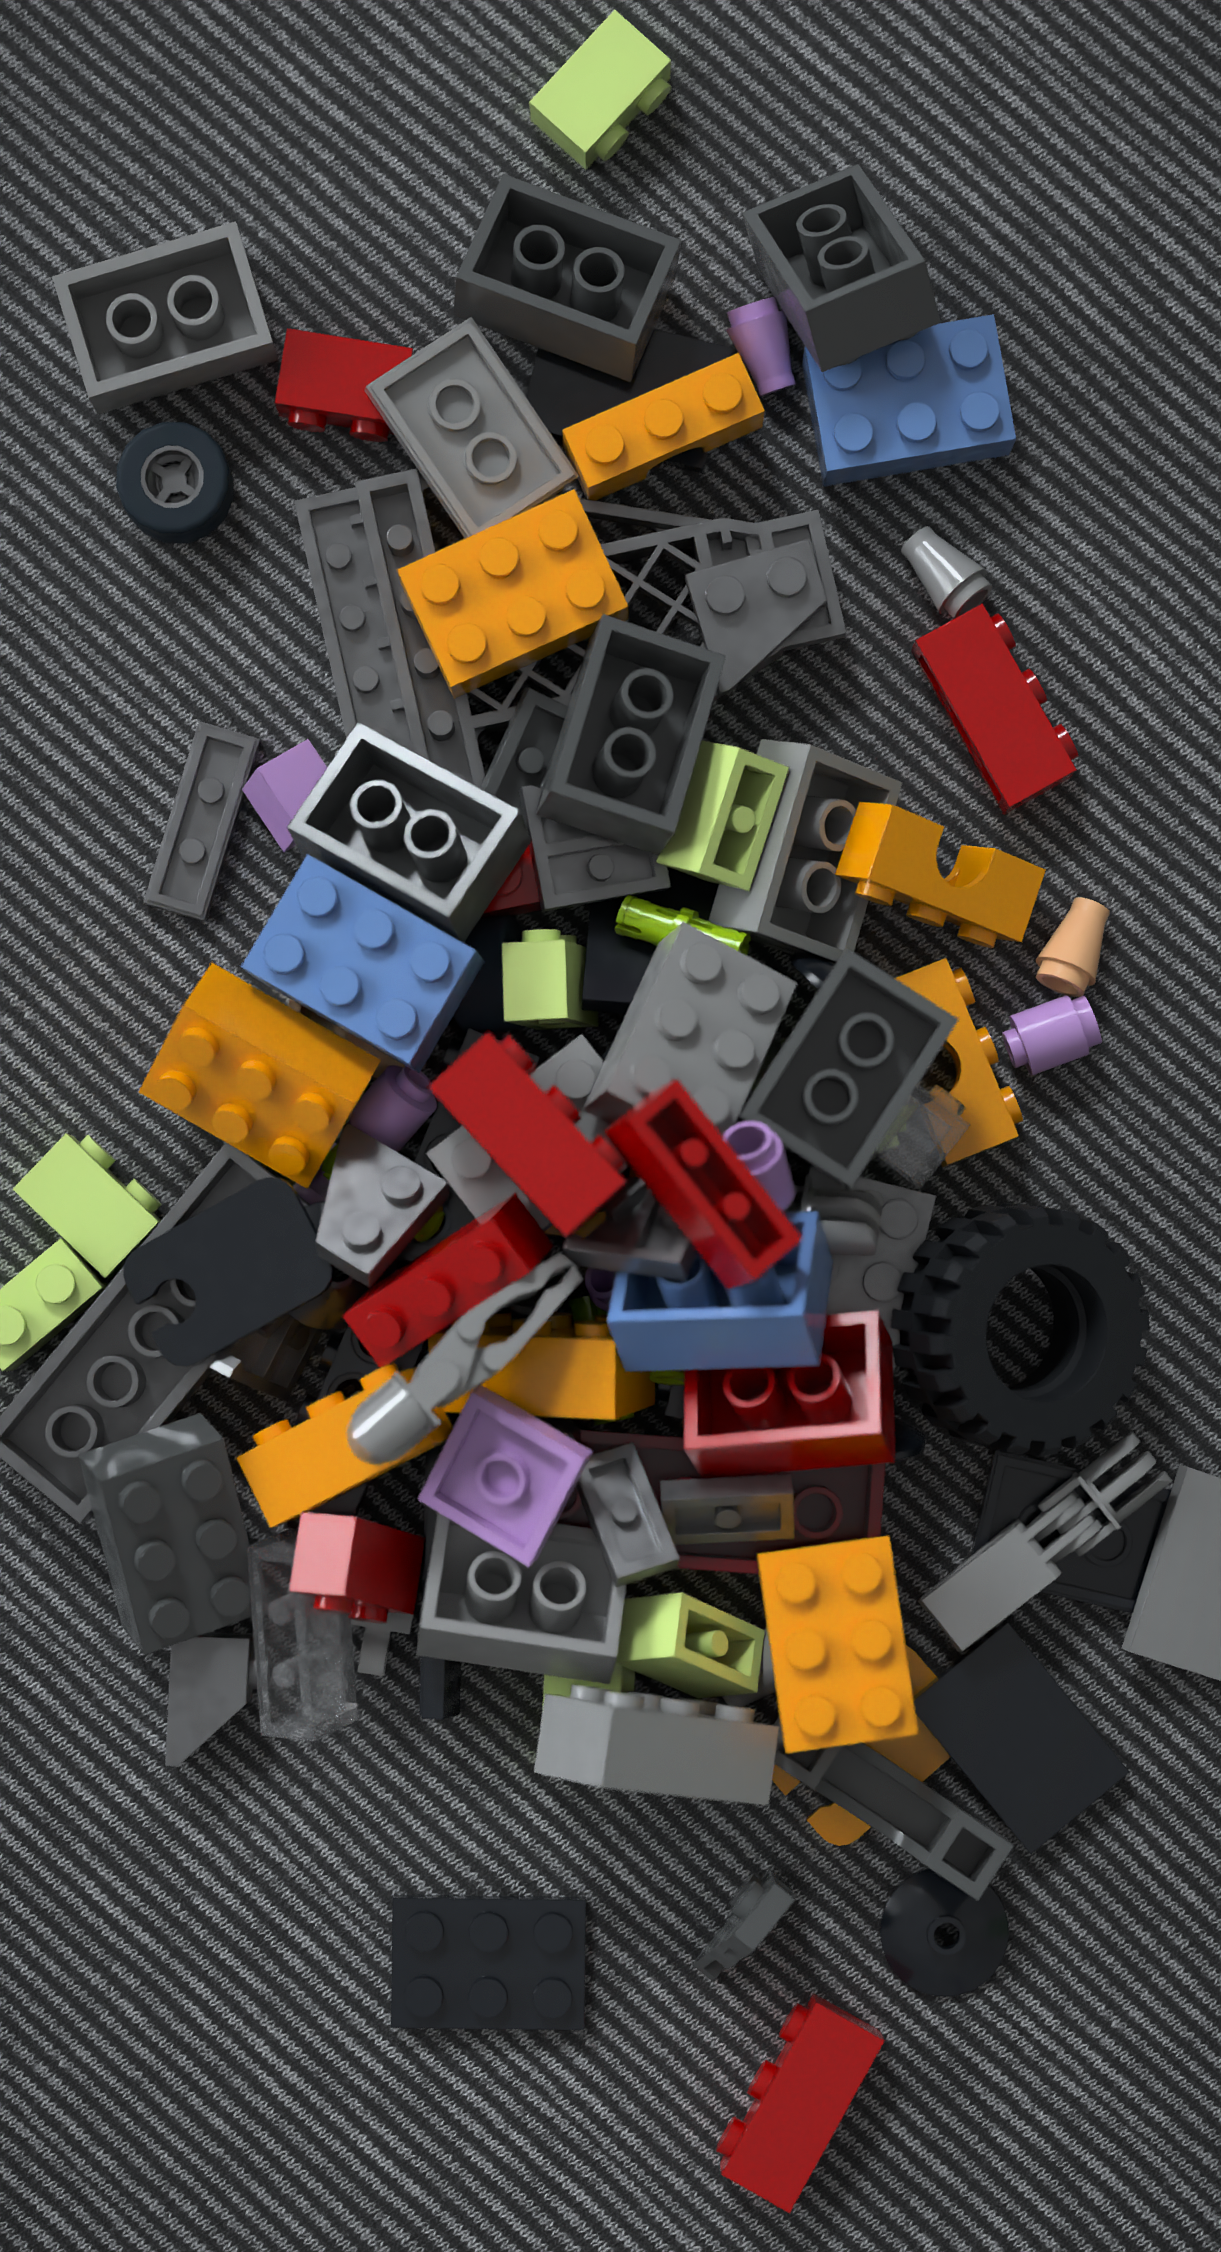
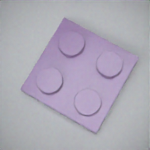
(504, 1475)

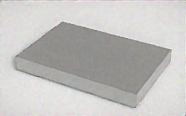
(471, 430)
(1181, 1590)

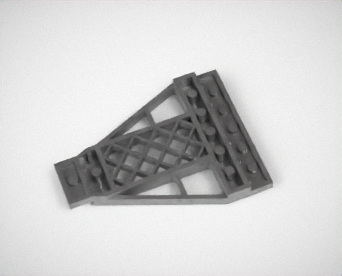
(383, 659)

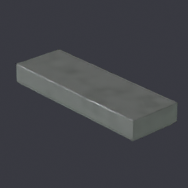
(202, 821)

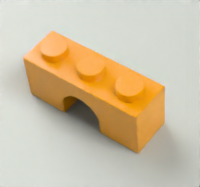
(682, 415)
(895, 858)
(988, 1109)

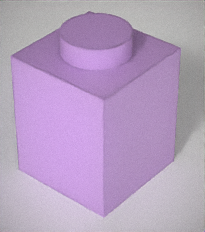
(282, 787)

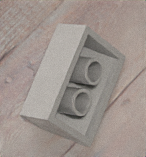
(535, 1619)

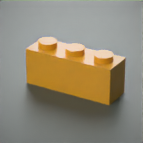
(313, 1462)

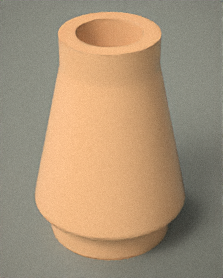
(1073, 951)

